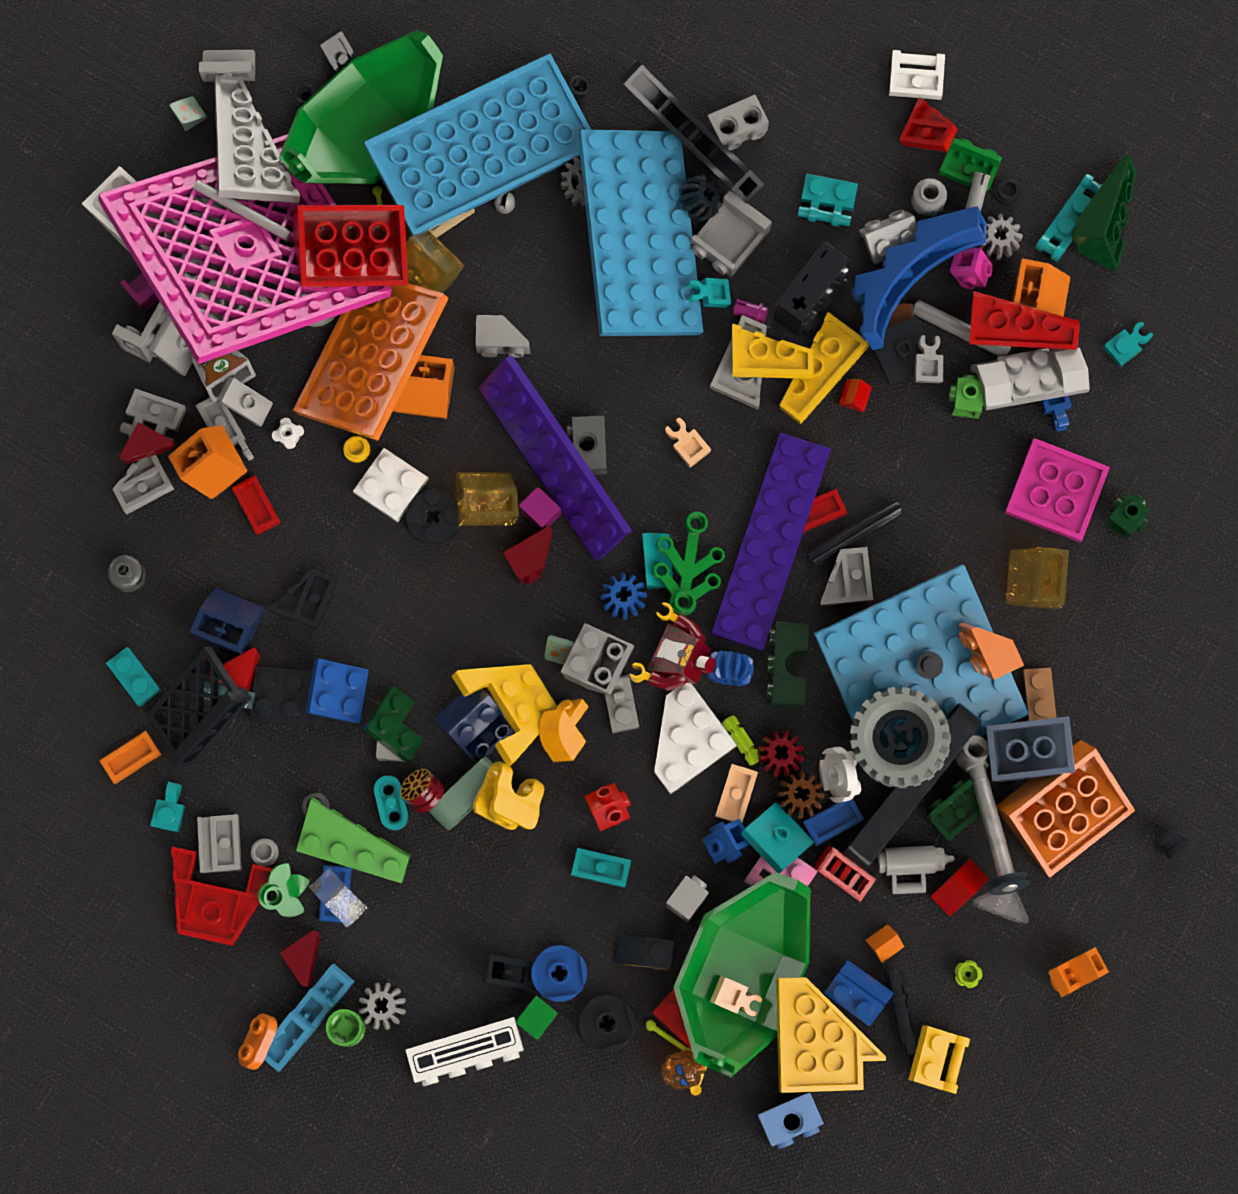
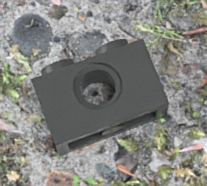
(593, 430)

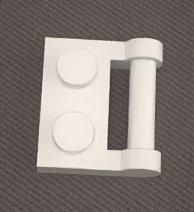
(916, 82)

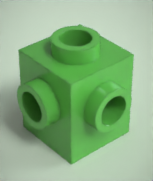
(967, 397)

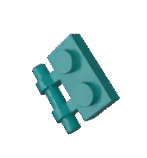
(828, 193)

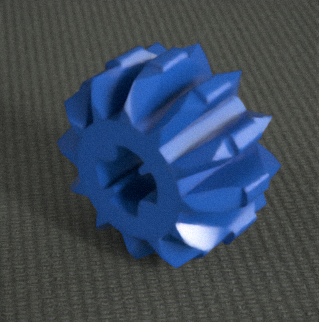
(615, 591)
(731, 668)

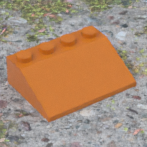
(1066, 812)

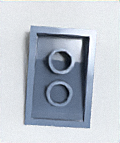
(1030, 749)

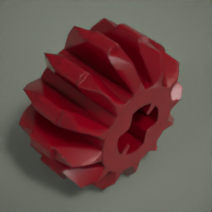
(771, 753)

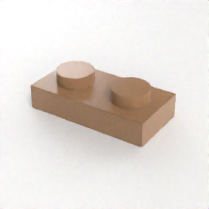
(1039, 694)

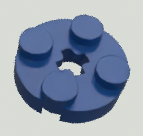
(546, 964)

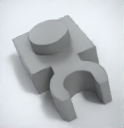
(928, 365)

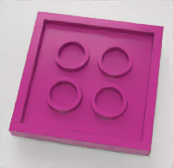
(1057, 490)

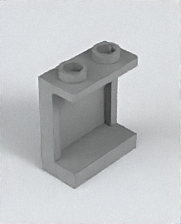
(730, 235)

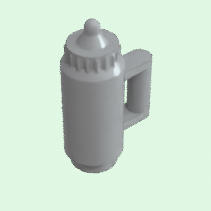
(911, 861)

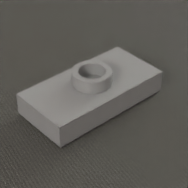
(244, 401)

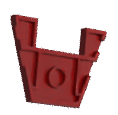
(211, 910)

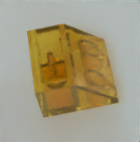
(431, 263)
(486, 499)
(1037, 577)

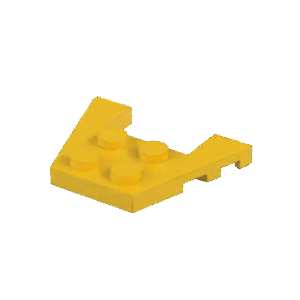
(518, 696)

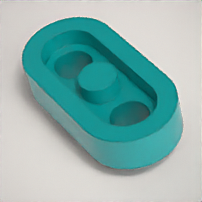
(390, 803)

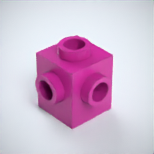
(971, 268)

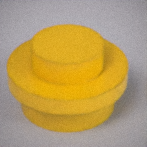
(356, 449)

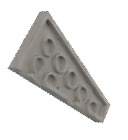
(245, 151)

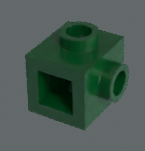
(1128, 515)

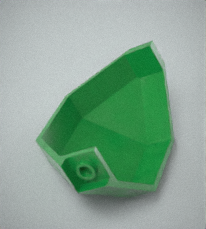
(358, 104)
(751, 942)

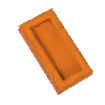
(130, 757)

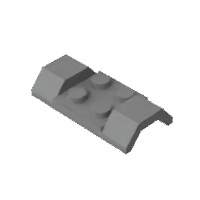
(1032, 377)

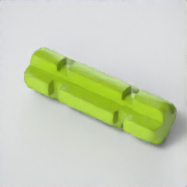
(742, 740)

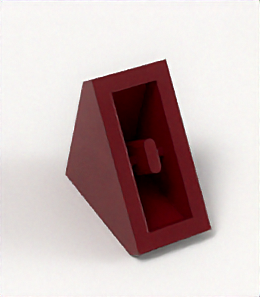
(144, 444)
(302, 957)

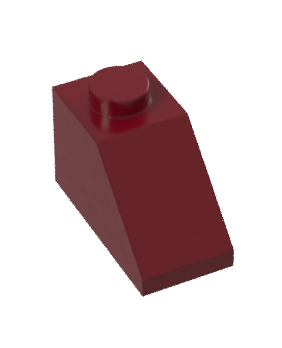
(530, 556)

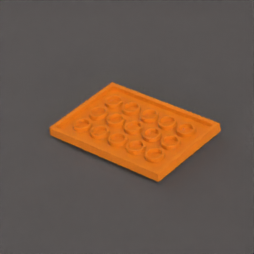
(370, 361)

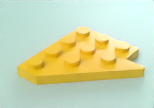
(817, 1042)

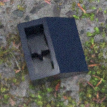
(227, 622)
(475, 724)

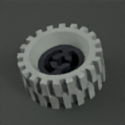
(921, 715)

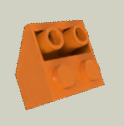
(1041, 287)
(428, 388)
(208, 461)
(990, 652)

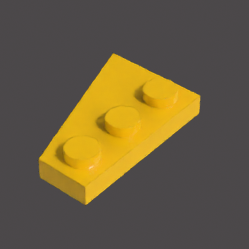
(767, 358)

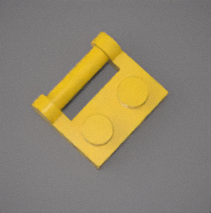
(931, 1057)

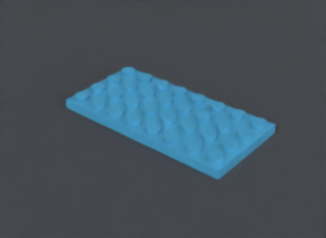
(479, 145)
(639, 233)

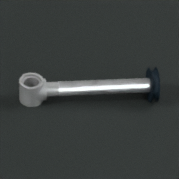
(1007, 879)

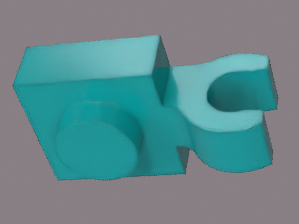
(169, 813)

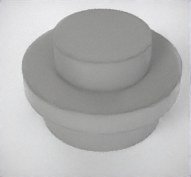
(264, 852)

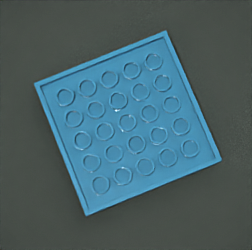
(883, 642)

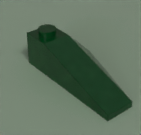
(1102, 220)

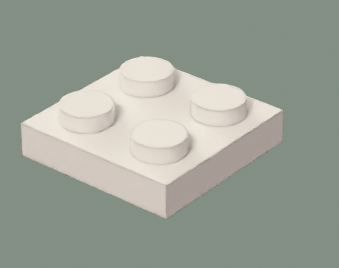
(390, 485)

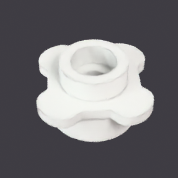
(295, 433)

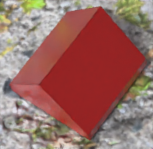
(855, 394)

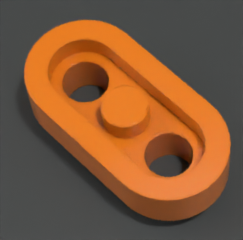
(257, 1041)

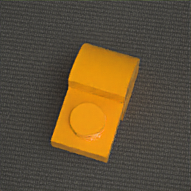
(558, 730)

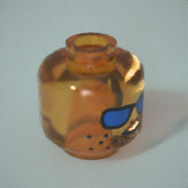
(682, 1070)

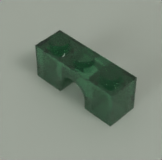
(785, 688)

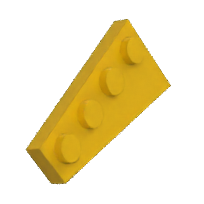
(834, 353)

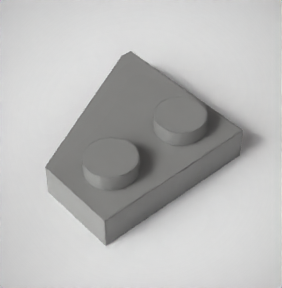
(849, 579)

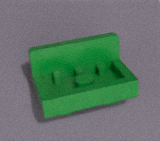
(965, 159)

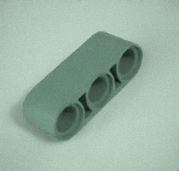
(460, 797)

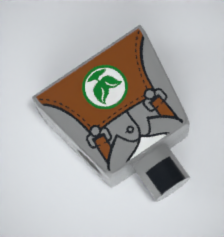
(217, 370)

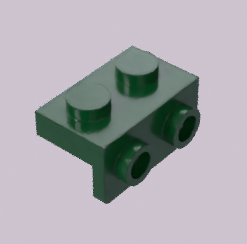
(956, 811)

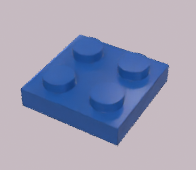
(337, 691)

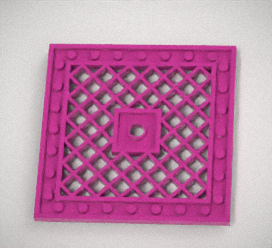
(204, 335)

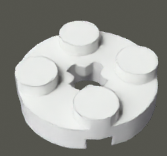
(839, 774)

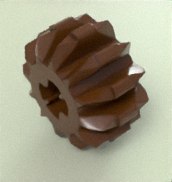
(804, 786)

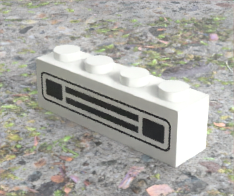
(465, 1050)

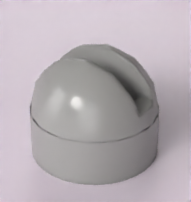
(509, 205)

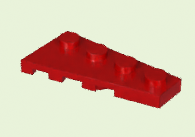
(1017, 325)

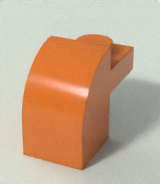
(1077, 972)

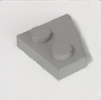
(142, 484)

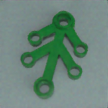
(688, 568)

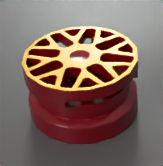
(423, 791)

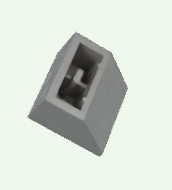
(596, 660)

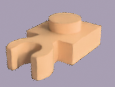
(689, 445)
(733, 996)

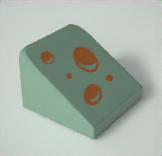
(188, 112)
(558, 649)

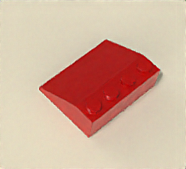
(350, 245)

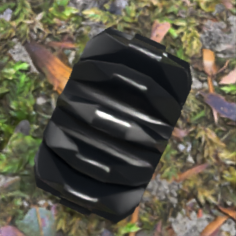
(700, 198)

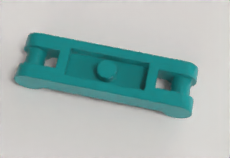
(1067, 219)

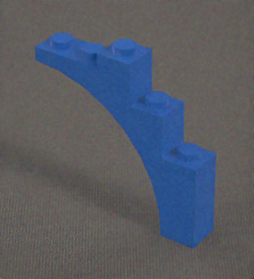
(905, 264)

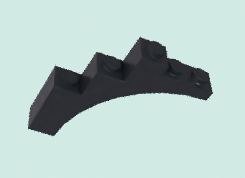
(691, 132)

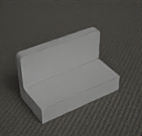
(227, 63)

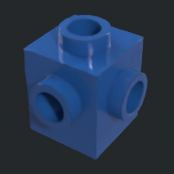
(726, 841)

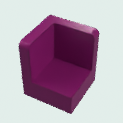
(141, 292)
(540, 509)

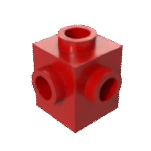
(608, 806)

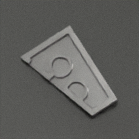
(739, 388)

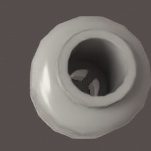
(929, 197)

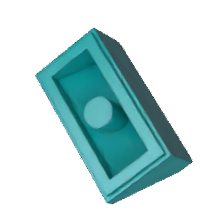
(652, 557)

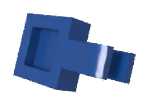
(1057, 407)

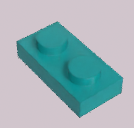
(133, 676)
(601, 868)

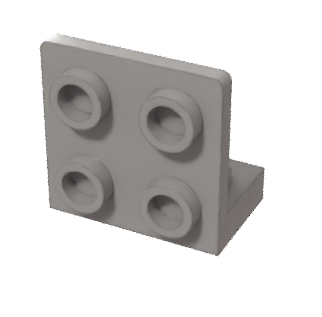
(130, 338)

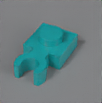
(712, 291)
(1125, 345)

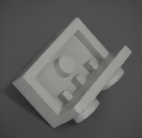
(888, 233)

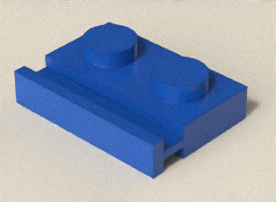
(858, 993)

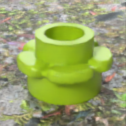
(968, 966)

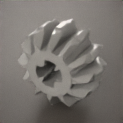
(1004, 228)
(372, 1006)

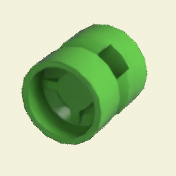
(345, 1028)

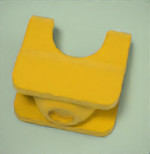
(500, 803)

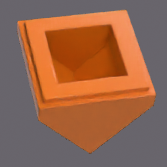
(885, 943)

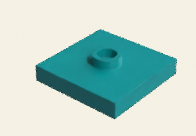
(777, 838)

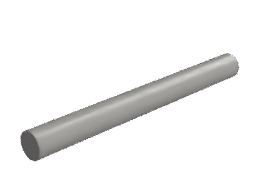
(242, 210)

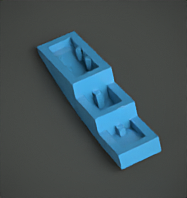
(307, 1016)

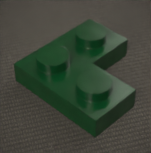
(388, 728)

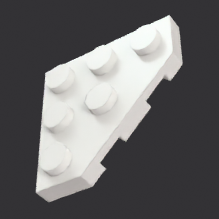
(688, 738)

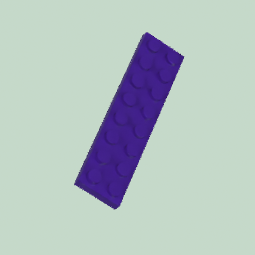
(554, 458)
(771, 542)

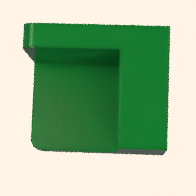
(536, 1018)

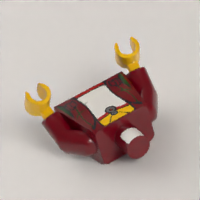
(679, 655)

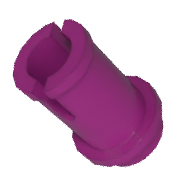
(750, 310)

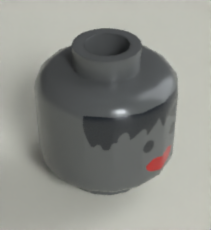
(132, 579)

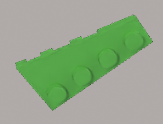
(345, 843)

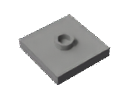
(171, 348)

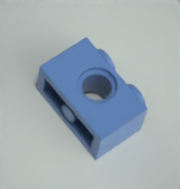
(773, 1120)

